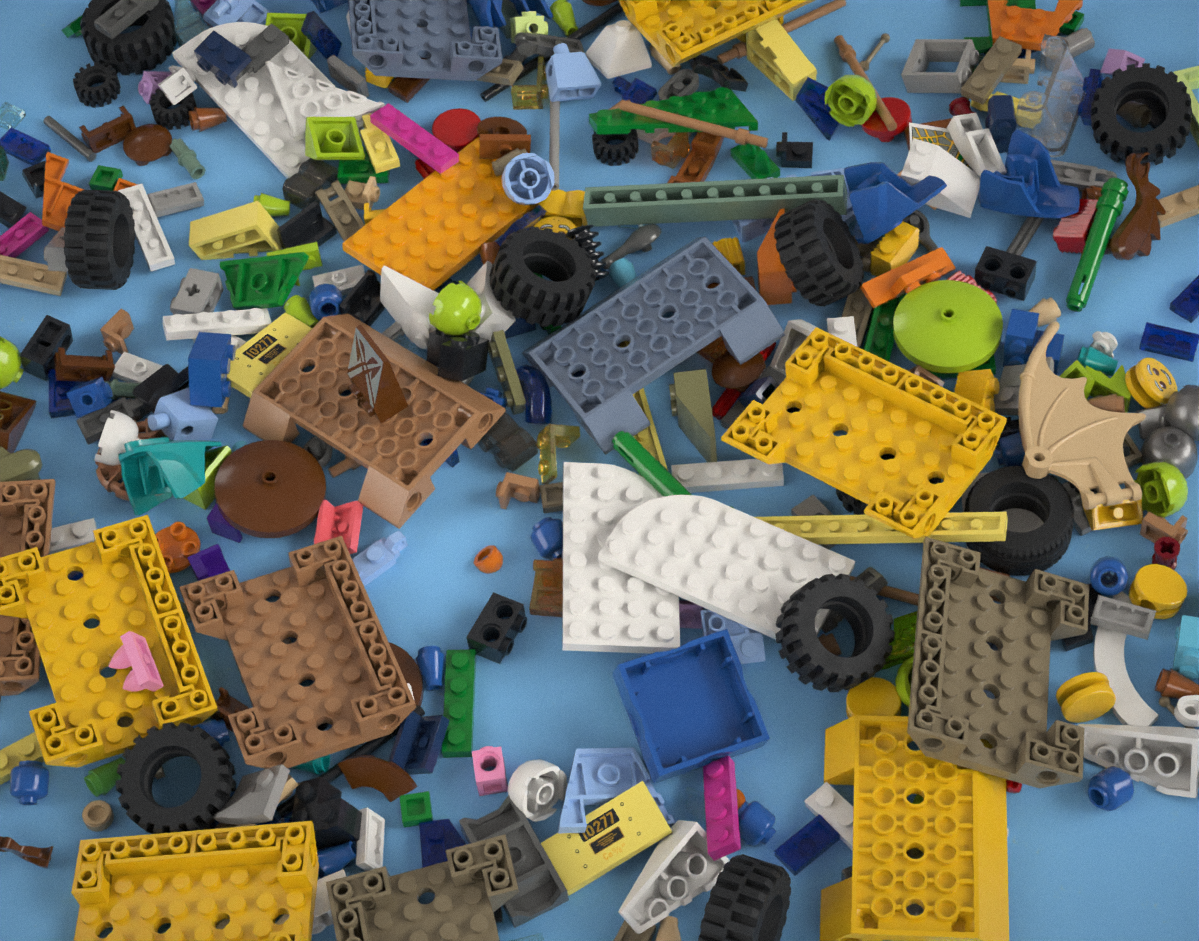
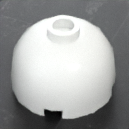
(114, 436)
(537, 788)

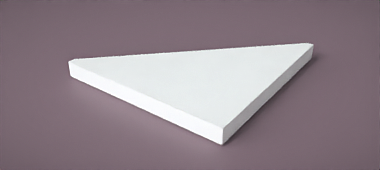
(309, 97)

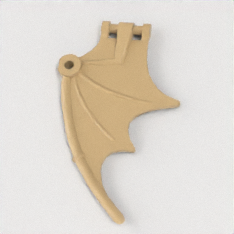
(1070, 435)

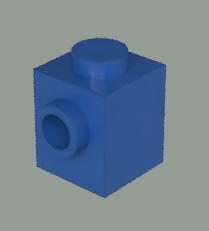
(90, 396)

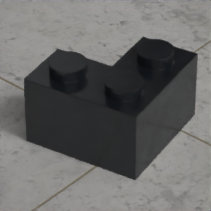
(457, 355)
(332, 817)

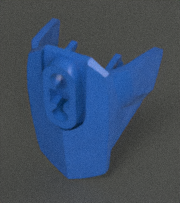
(489, 11)
(1029, 183)
(884, 198)

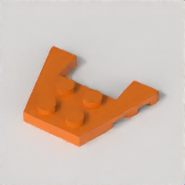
(1028, 25)
(59, 194)

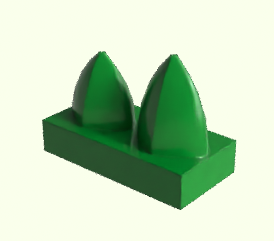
(755, 161)

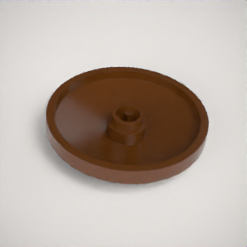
(270, 489)

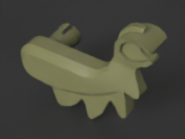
(19, 465)

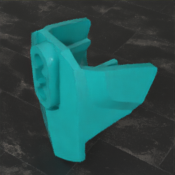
(162, 468)

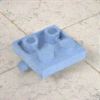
(235, 11)
(746, 641)

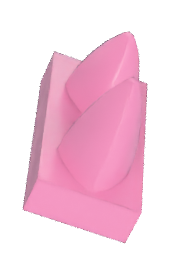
(136, 654)

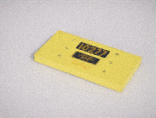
(264, 352)
(611, 837)

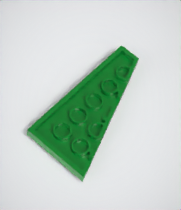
(715, 107)

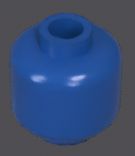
(325, 301)
(1010, 450)
(548, 538)
(1116, 582)
(29, 782)
(1110, 788)
(755, 823)

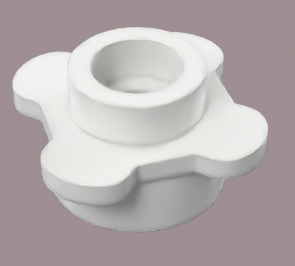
(1104, 342)

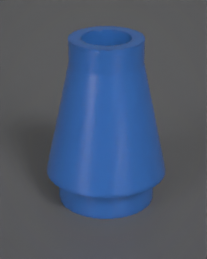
(431, 662)
(335, 858)

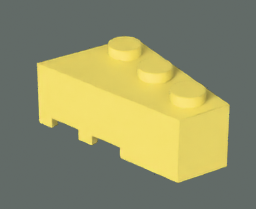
(779, 58)
(234, 232)

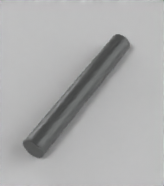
(70, 138)

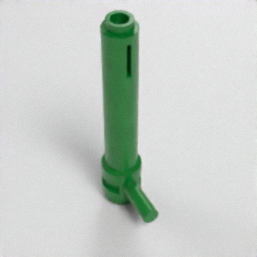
(1108, 209)
(647, 465)

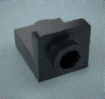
(794, 153)

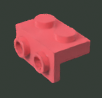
(339, 521)

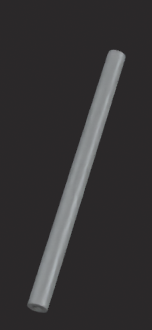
(554, 142)

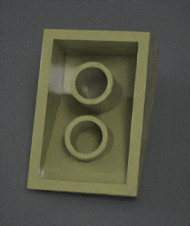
(693, 408)

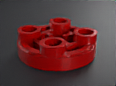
(901, 114)
(456, 128)

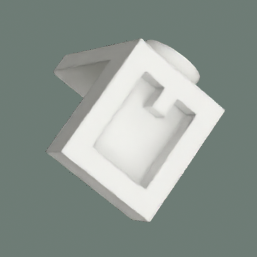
(178, 84)

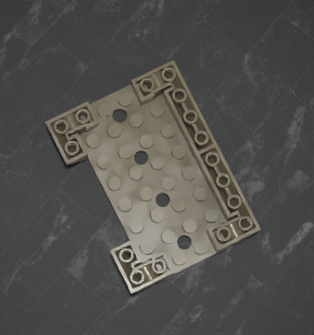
(956, 665)
(465, 888)

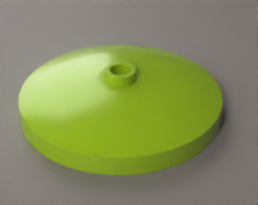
(948, 326)

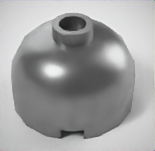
(1183, 410)
(1170, 446)

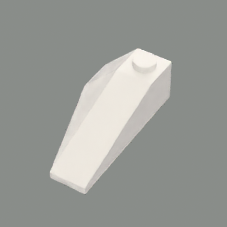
(1149, 754)
(672, 876)

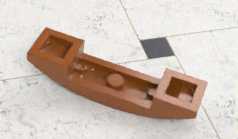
(700, 159)

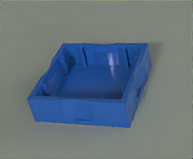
(690, 706)

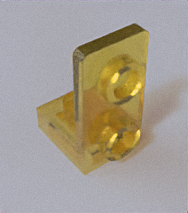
(531, 95)
(547, 441)

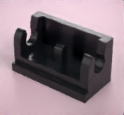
(364, 300)

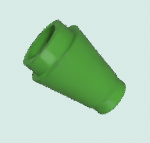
(103, 778)

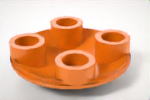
(176, 545)

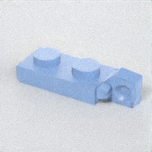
(379, 557)

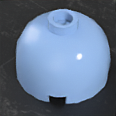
(528, 179)

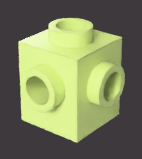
(527, 20)

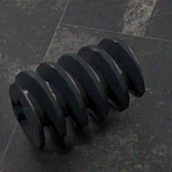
(585, 240)

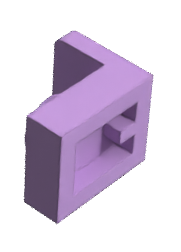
(150, 82)

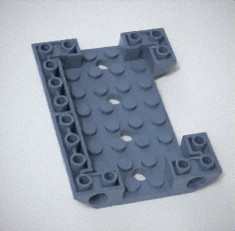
(392, 45)
(634, 314)

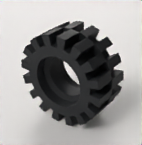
(93, 75)
(171, 117)
(618, 152)

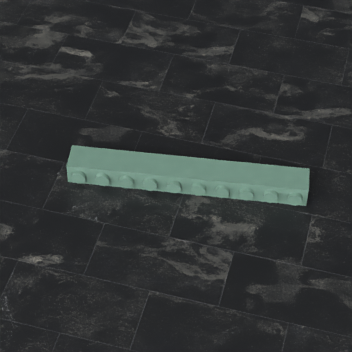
(709, 200)

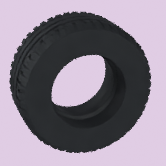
(1029, 550)

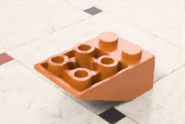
(772, 279)

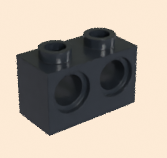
(1005, 273)
(39, 352)
(491, 626)

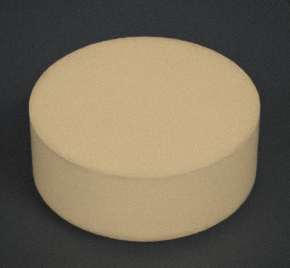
(98, 815)

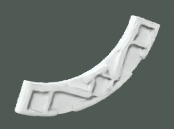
(1110, 660)

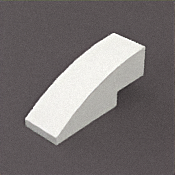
(975, 144)

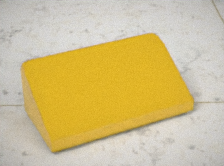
(1115, 515)

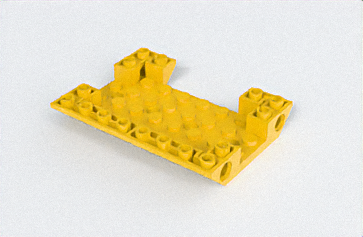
(693, 27)
(883, 413)
(126, 591)
(956, 827)
(197, 882)

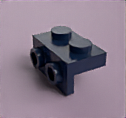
(221, 58)
(419, 743)

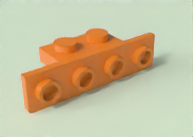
(907, 277)

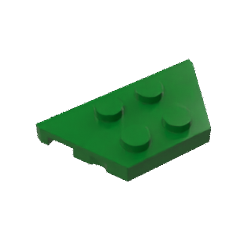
(262, 280)

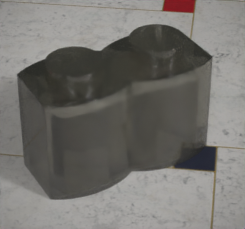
(311, 177)
(508, 443)

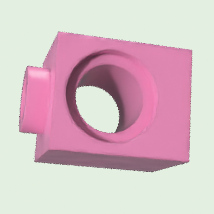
(490, 781)

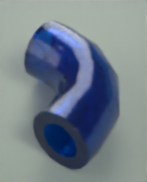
(537, 395)

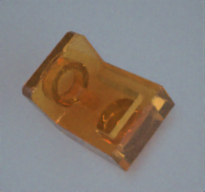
(673, 152)

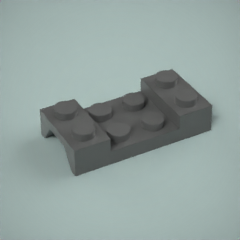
(536, 877)

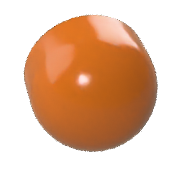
(492, 562)

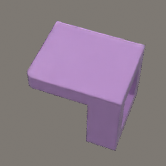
(1120, 59)

